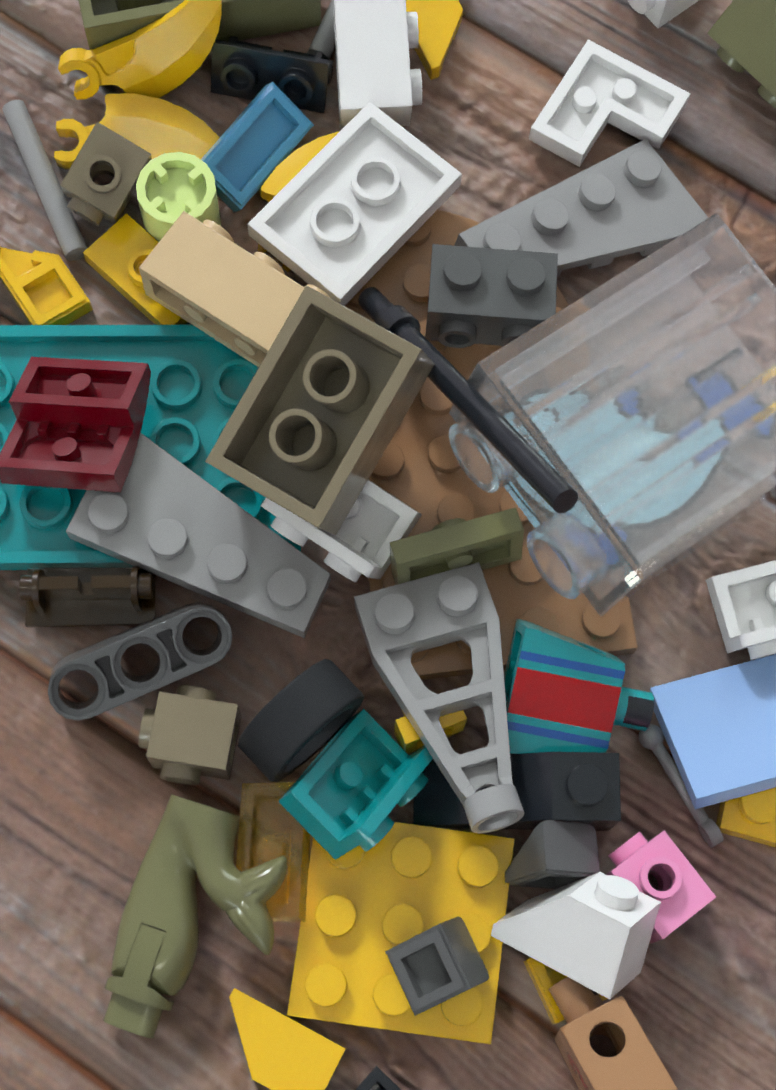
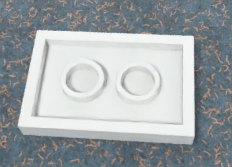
(354, 204)

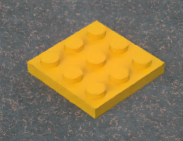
(384, 898)

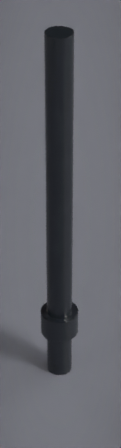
(473, 405)

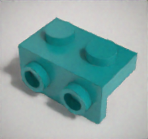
(355, 786)

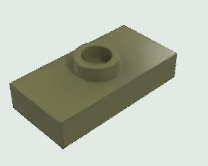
(458, 543)

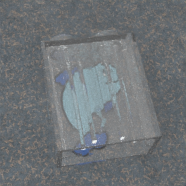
(647, 406)

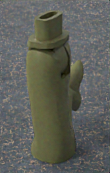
(160, 918)

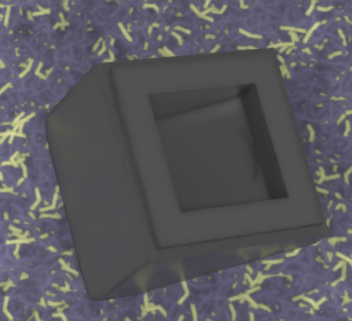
(555, 856)
(437, 965)

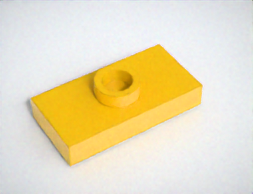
(118, 260)

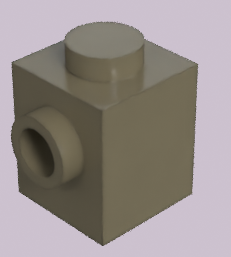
(104, 154)
(190, 735)

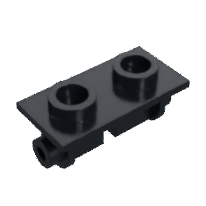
(245, 68)

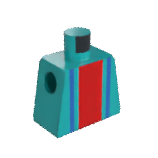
(566, 694)

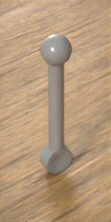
(653, 739)

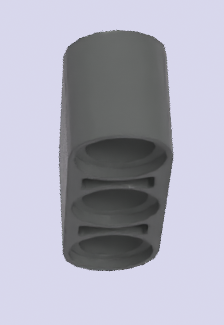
(119, 686)

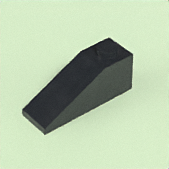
(549, 785)

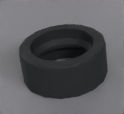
(300, 720)

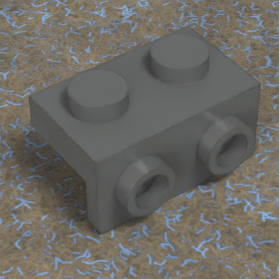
(488, 294)

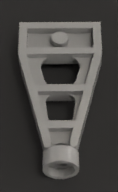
(426, 616)

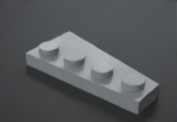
(597, 214)
(200, 540)

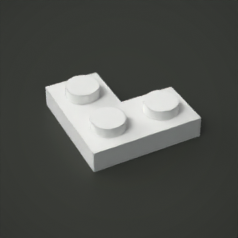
(603, 91)

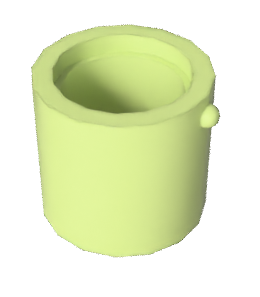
(175, 185)

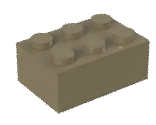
(321, 410)

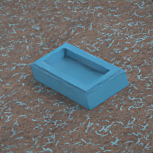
(255, 145)

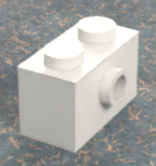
(375, 59)

